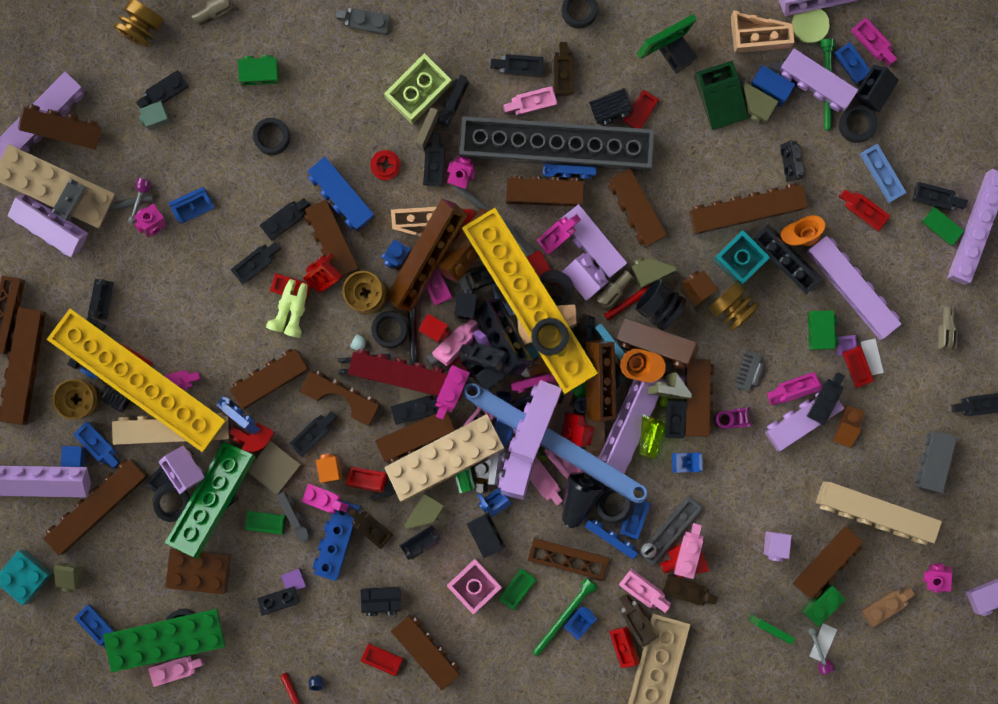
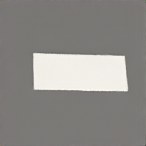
(872, 356)
(825, 639)

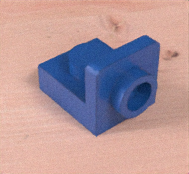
(395, 254)

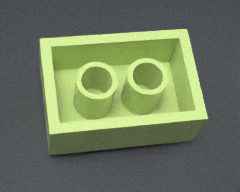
(418, 89)

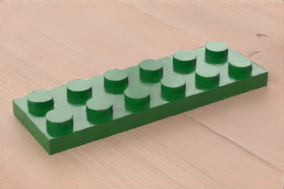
(210, 500)
(164, 640)

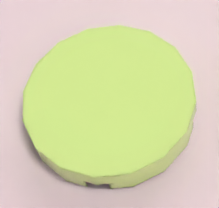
(810, 26)

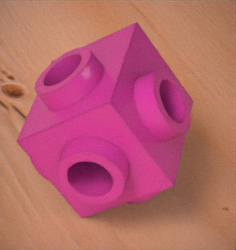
(461, 172)
(149, 221)
(938, 578)

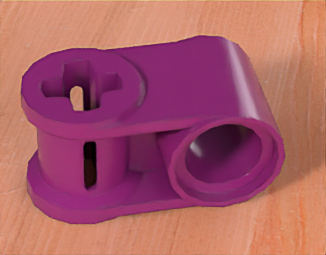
(736, 418)

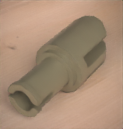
(214, 10)
(614, 291)
(948, 331)

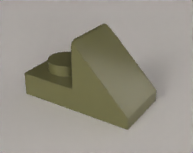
(673, 388)

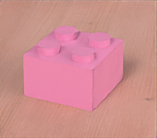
(474, 586)

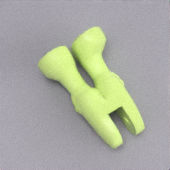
(291, 303)

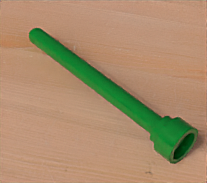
(827, 47)
(586, 588)

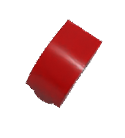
(253, 442)

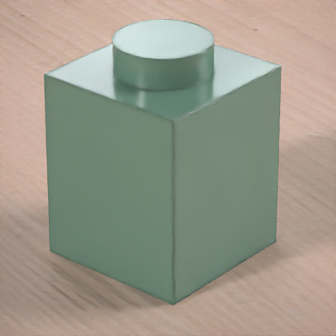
(154, 115)

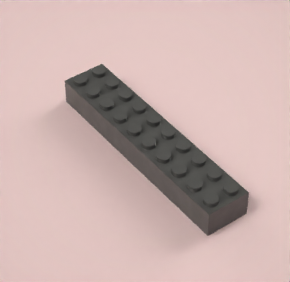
(556, 143)

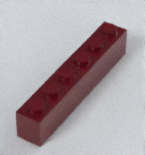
(397, 373)

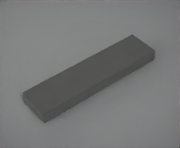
(672, 528)

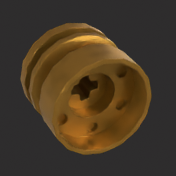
(138, 23)
(355, 287)
(734, 306)
(64, 399)

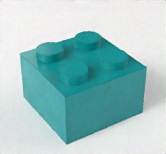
(741, 258)
(24, 577)

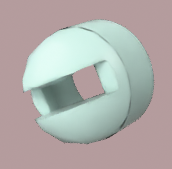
(358, 342)

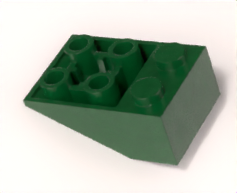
(721, 95)

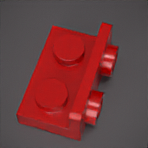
(321, 274)

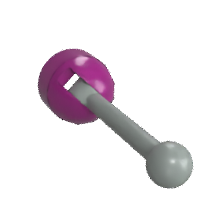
(141, 186)
(825, 666)

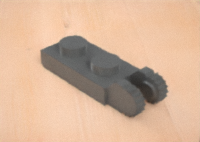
(293, 517)

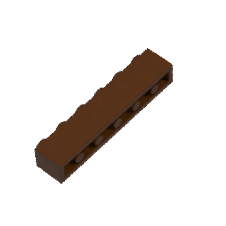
(748, 209)
(426, 255)
(22, 366)
(95, 507)

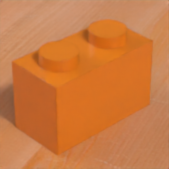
(329, 468)

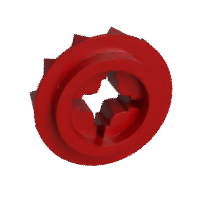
(380, 157)

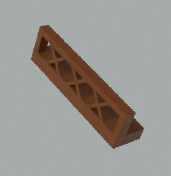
(13, 302)
(575, 553)

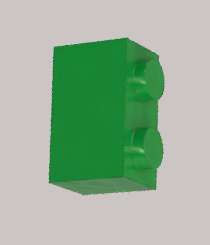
(258, 70)
(822, 330)
(823, 606)

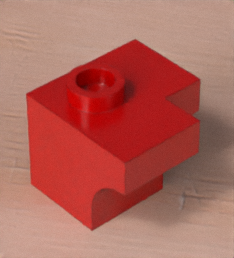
(577, 430)

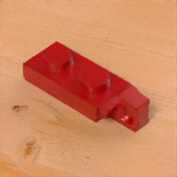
(865, 209)

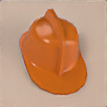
(804, 231)
(642, 365)

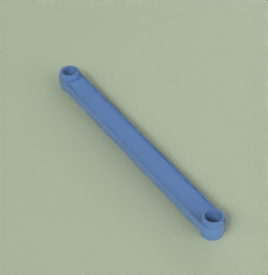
(558, 445)

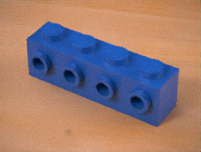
(341, 194)
(335, 544)

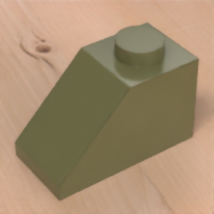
(757, 104)
(650, 270)
(425, 512)
(68, 576)

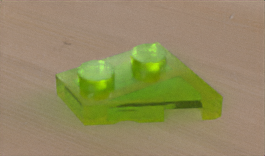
(651, 436)

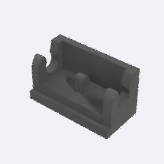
(69, 199)

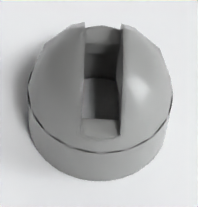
(647, 546)

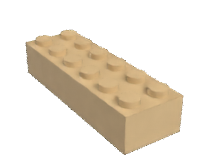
(879, 512)

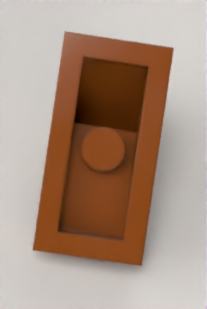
(848, 426)

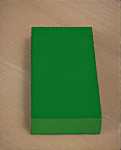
(942, 226)
(265, 522)
(517, 589)

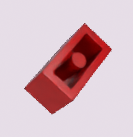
(434, 329)

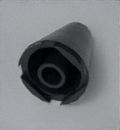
(580, 498)

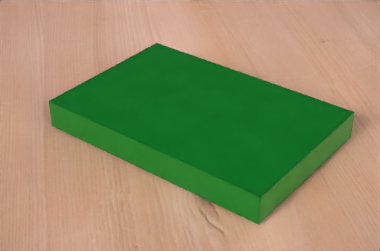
(666, 36)
(771, 629)

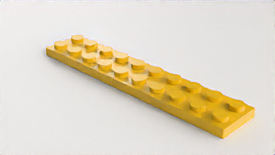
(527, 297)
(136, 380)

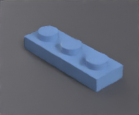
(882, 173)

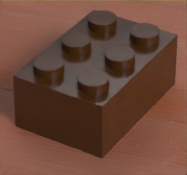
(204, 574)

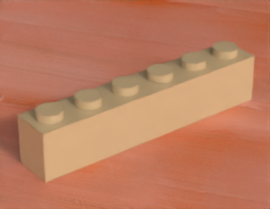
(153, 431)

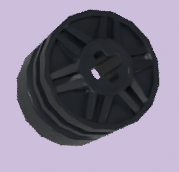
(660, 304)

